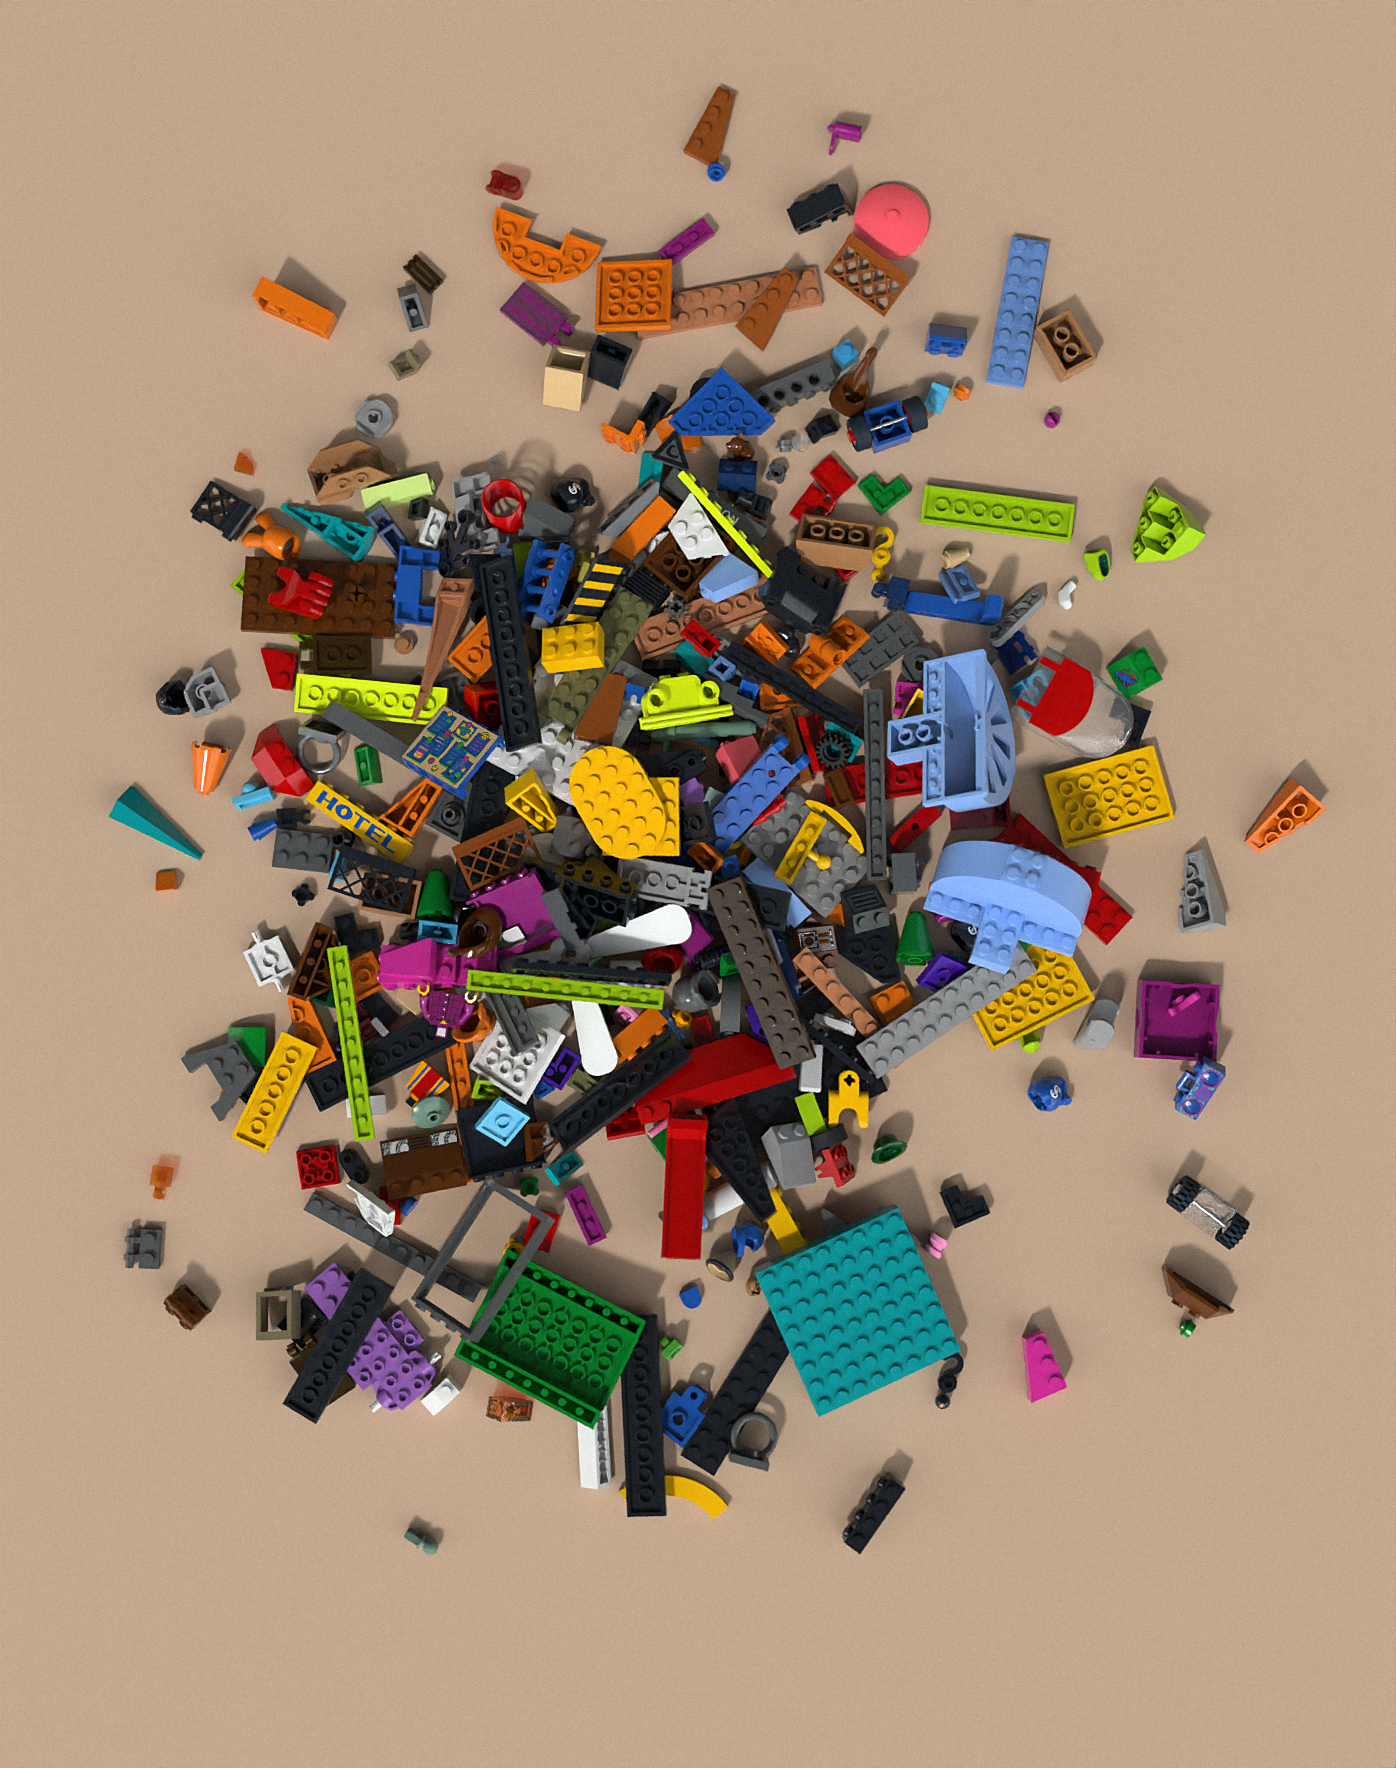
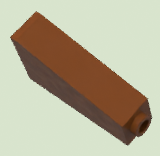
(602, 716)

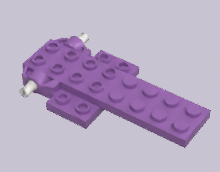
(389, 1353)

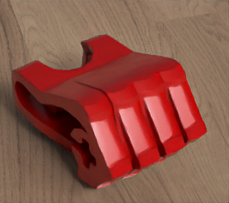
(302, 593)

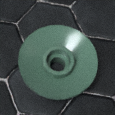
(430, 1111)

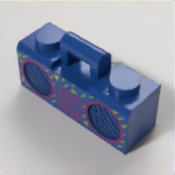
(1200, 1089)

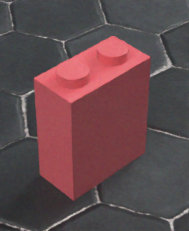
(738, 757)

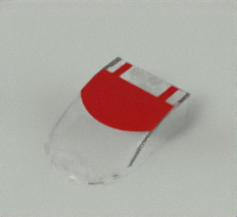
(1074, 707)

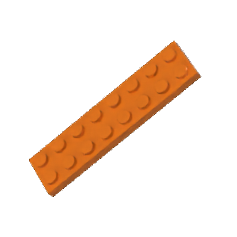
(473, 654)

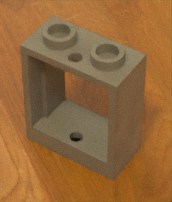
(293, 1314)

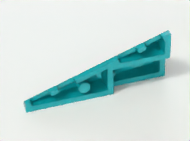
(345, 536)
(141, 815)

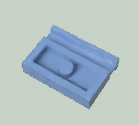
(959, 584)

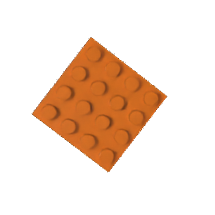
(633, 295)

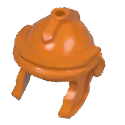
(476, 1027)

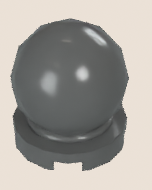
(696, 991)

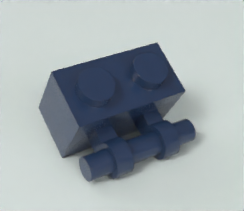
(737, 474)
(894, 593)

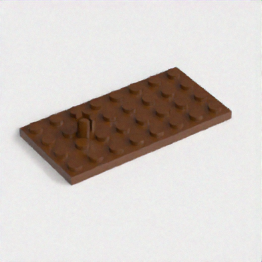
(357, 605)

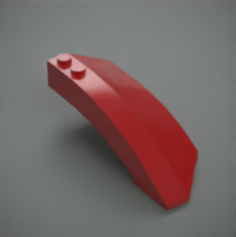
(714, 1075)

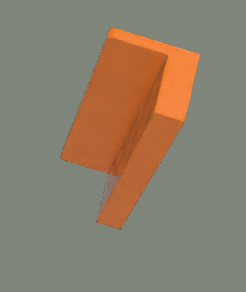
(644, 528)

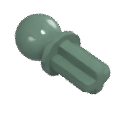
(429, 1546)

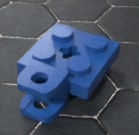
(689, 1408)

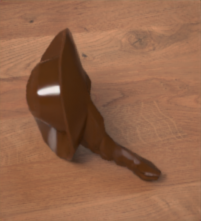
(851, 392)
(478, 934)

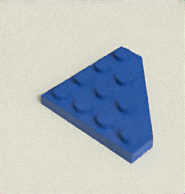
(721, 410)

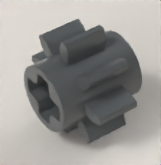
(680, 606)

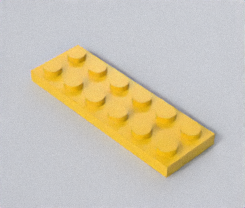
(274, 1092)

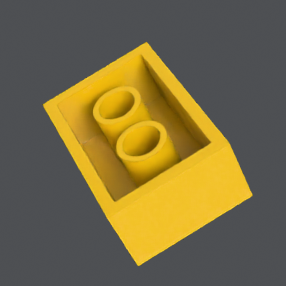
(573, 647)

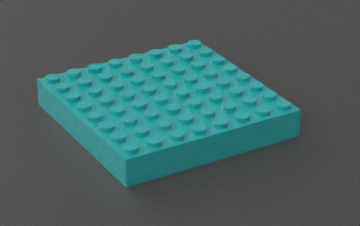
(856, 1309)

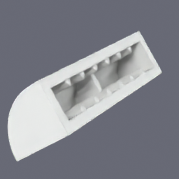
(725, 1198)
(594, 1454)

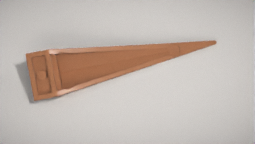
(450, 609)

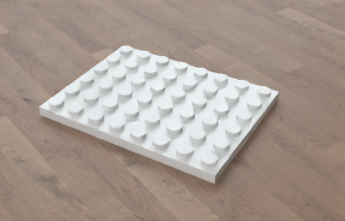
(551, 758)

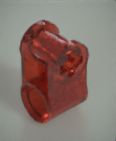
(502, 183)

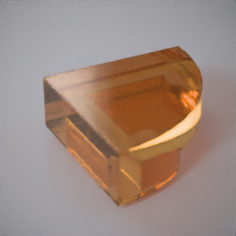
(244, 465)

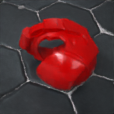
(670, 952)

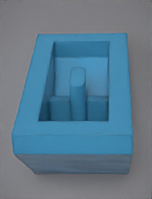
(438, 930)

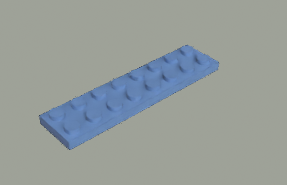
(1017, 312)

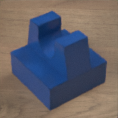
(631, 689)

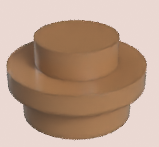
(403, 644)

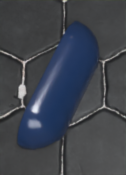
(787, 967)

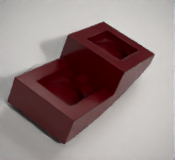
(367, 1030)

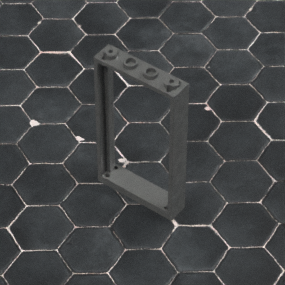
(509, 1281)

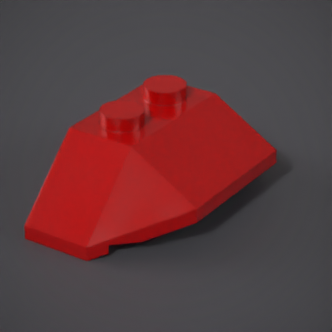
(279, 764)

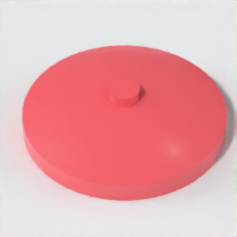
(891, 221)

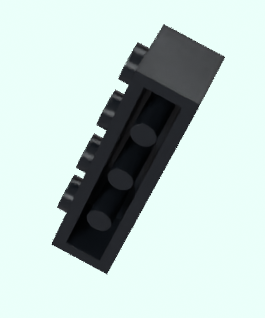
(873, 1513)

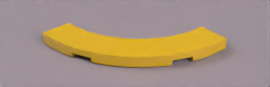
(693, 1491)

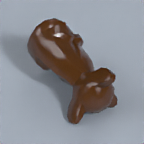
(741, 448)

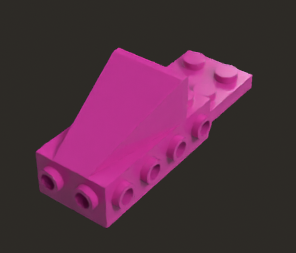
(427, 962)

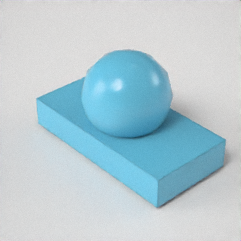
(252, 796)

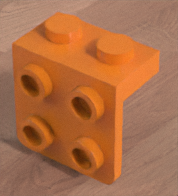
(627, 443)

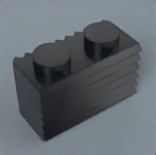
(646, 587)

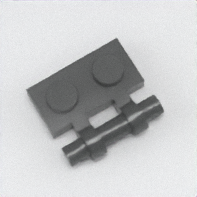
(150, 1248)

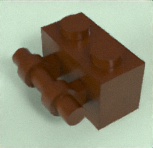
(186, 1307)

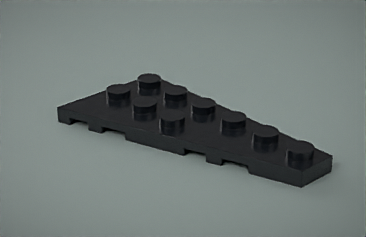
(735, 1158)

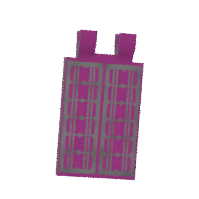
(536, 316)

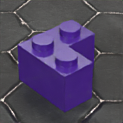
(560, 1071)

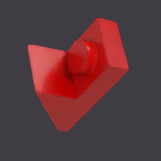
(700, 638)

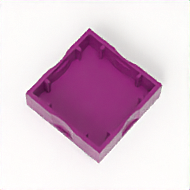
(1185, 1035)

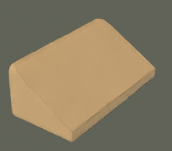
(410, 1000)

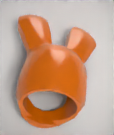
(273, 538)

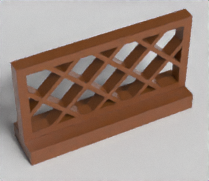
(878, 261)
(795, 742)
(485, 840)

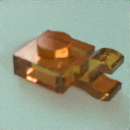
(161, 1178)

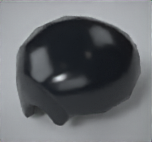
(461, 913)

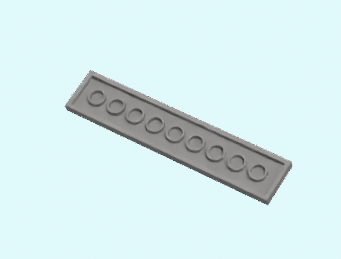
(941, 1013)

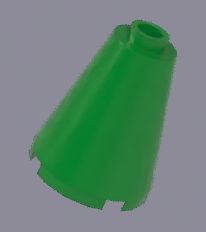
(435, 898)
(915, 941)

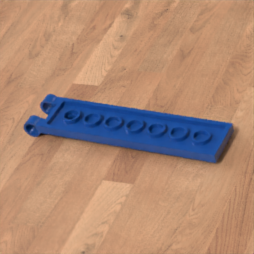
(748, 798)

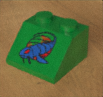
(1134, 673)

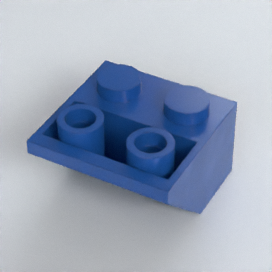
(946, 340)

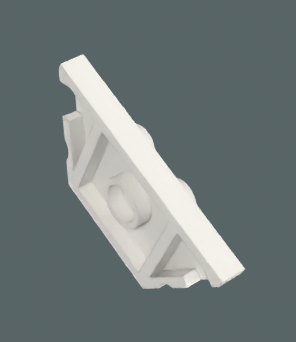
(695, 532)
(373, 1210)

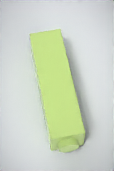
(399, 491)

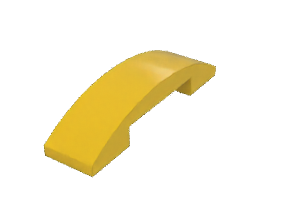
(819, 808)

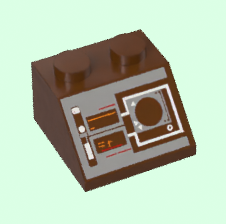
(821, 942)

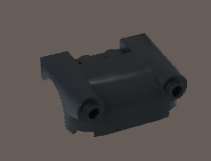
(801, 594)

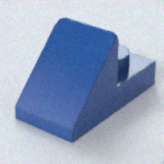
(749, 688)

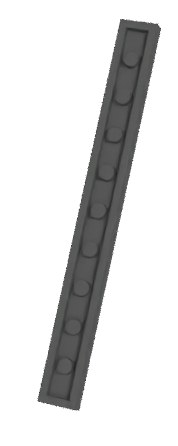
(874, 785)
(390, 1246)

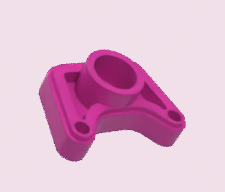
(1182, 1002)

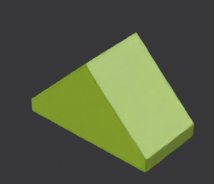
(486, 1090)

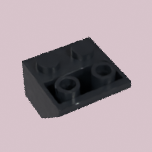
(609, 362)

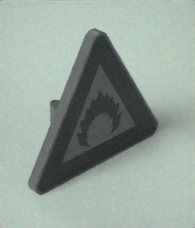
(671, 452)

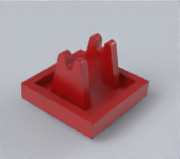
(836, 1165)

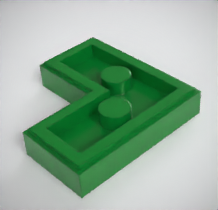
(883, 498)

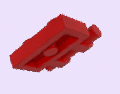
(810, 502)

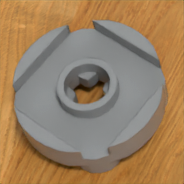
(376, 429)

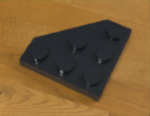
(871, 952)

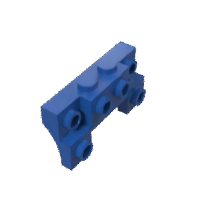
(410, 585)

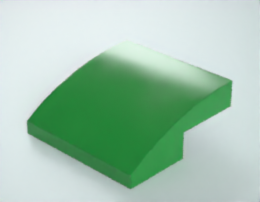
(253, 1042)

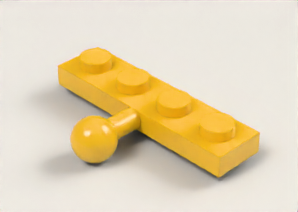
(801, 849)

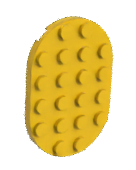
(617, 802)

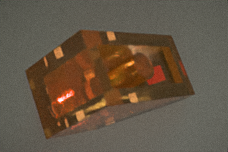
(509, 1409)

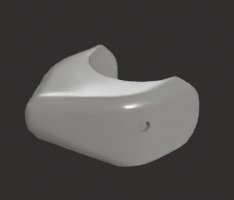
(1098, 1025)

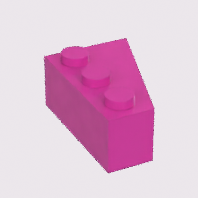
(1041, 1368)

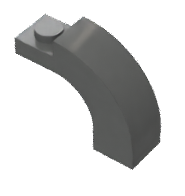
(730, 1005)

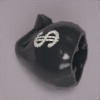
(571, 494)
(964, 935)

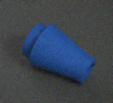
(262, 828)

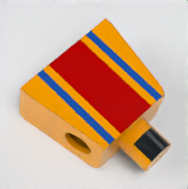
(425, 1082)

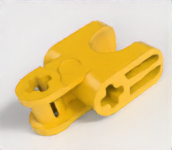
(848, 1097)

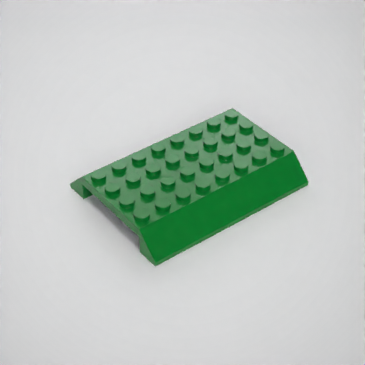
(554, 1341)

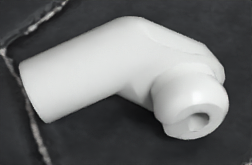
(1064, 595)

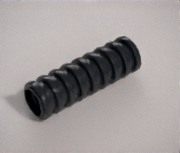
(710, 957)

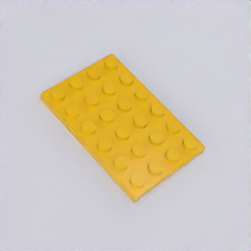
(1108, 797)
(1034, 1001)

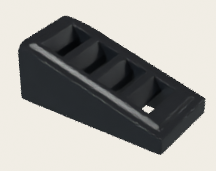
(660, 412)

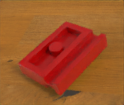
(832, 477)
(533, 1224)

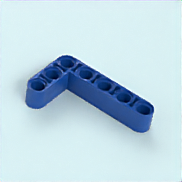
(968, 611)

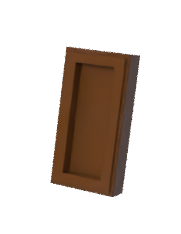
(838, 788)

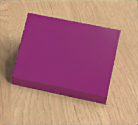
(698, 940)

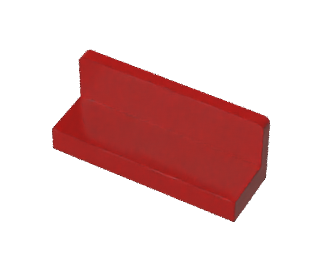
(811, 733)

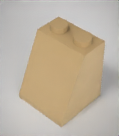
(566, 377)

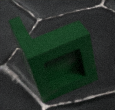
(325, 998)

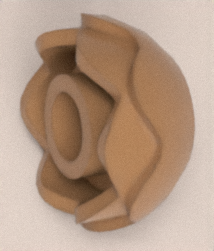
(752, 1286)

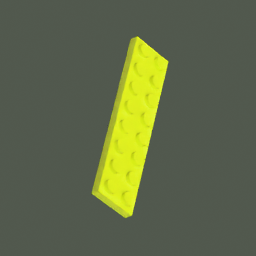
(367, 698)

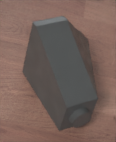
(545, 522)

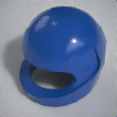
(747, 1234)

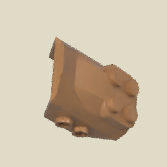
(348, 467)

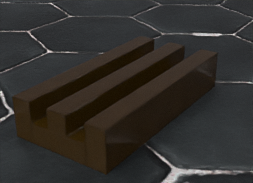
(412, 263)

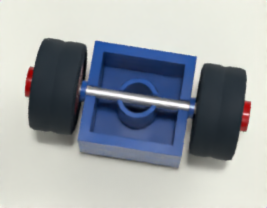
(887, 425)

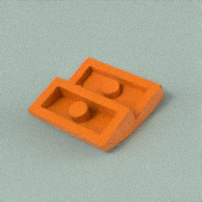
(765, 643)

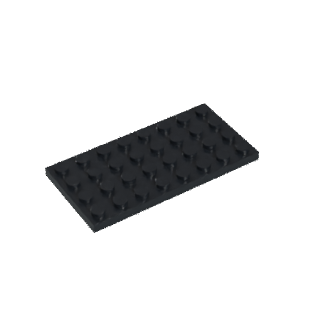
(777, 1103)

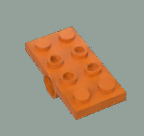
(829, 651)

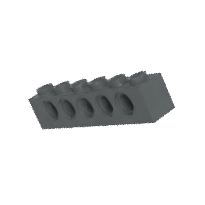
(819, 371)

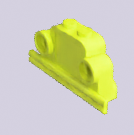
(681, 702)

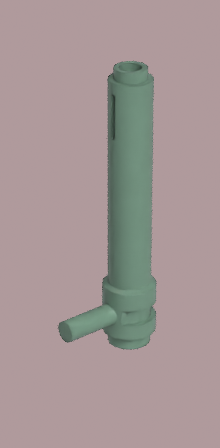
(702, 730)

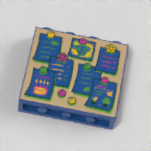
(451, 750)

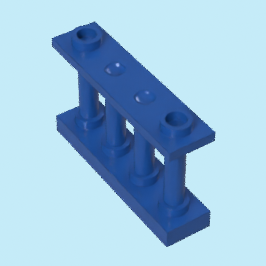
(533, 573)

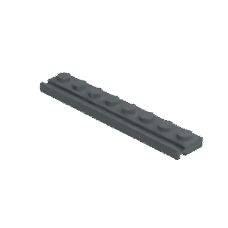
(513, 1018)

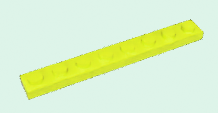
(726, 522)

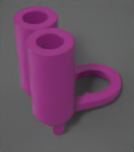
(843, 131)

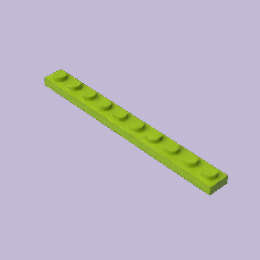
(565, 989)
(351, 1043)

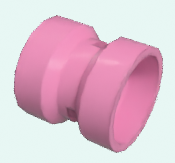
(935, 1245)

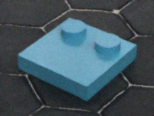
(502, 1121)

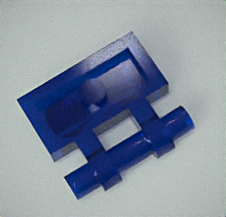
(1010, 656)

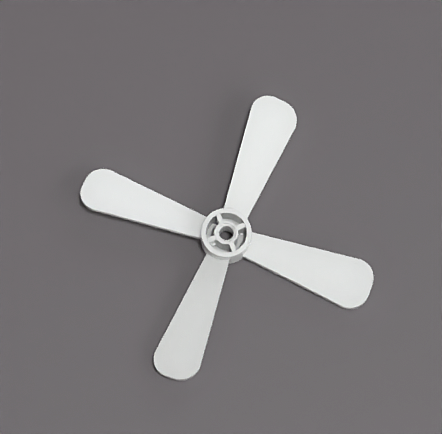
(655, 929)

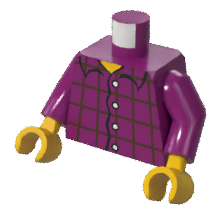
(445, 1009)

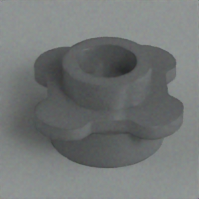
(773, 467)

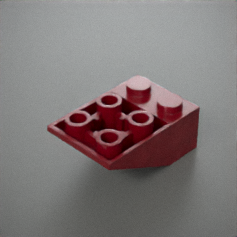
(983, 818)

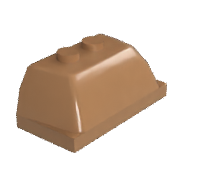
(835, 542)

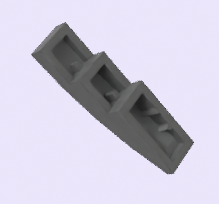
(740, 705)

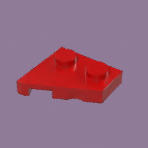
(280, 668)

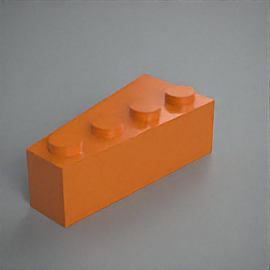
(294, 308)

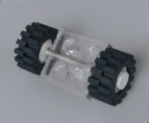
(1208, 1212)

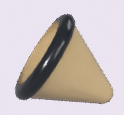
(722, 1265)

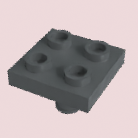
(448, 816)

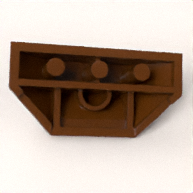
(313, 969)
(1192, 1296)

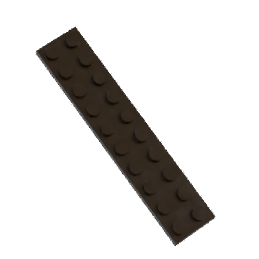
(761, 972)

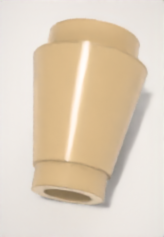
(954, 557)

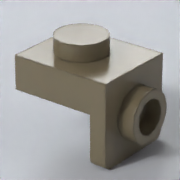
(405, 365)

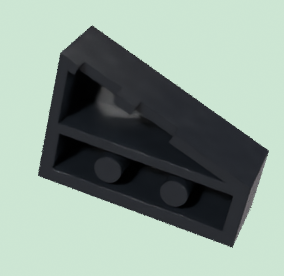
(819, 208)
(569, 913)

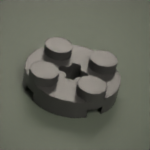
(909, 662)

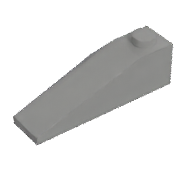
(1201, 901)

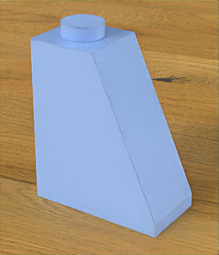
(727, 579)

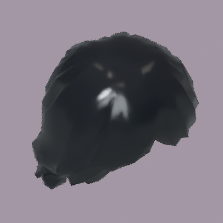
(171, 698)

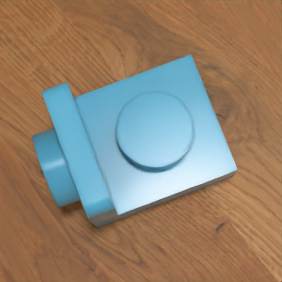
(936, 397)

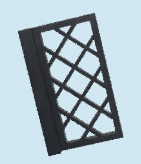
(378, 863)

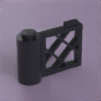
(237, 515)

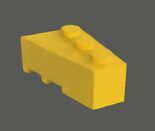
(532, 801)

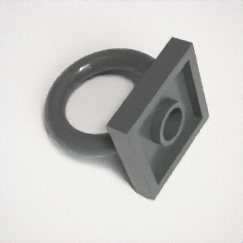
(321, 733)
(749, 1456)

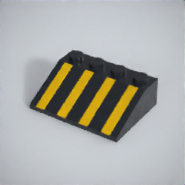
(597, 588)

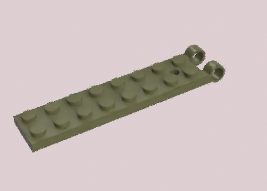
(579, 687)

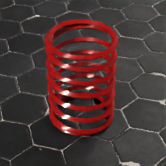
(501, 489)

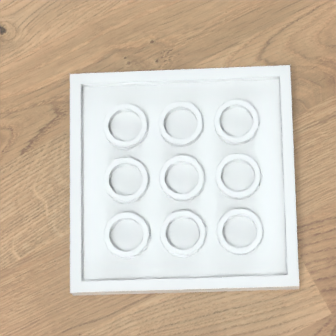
(518, 1073)

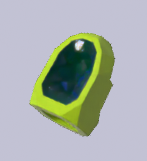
(1097, 563)

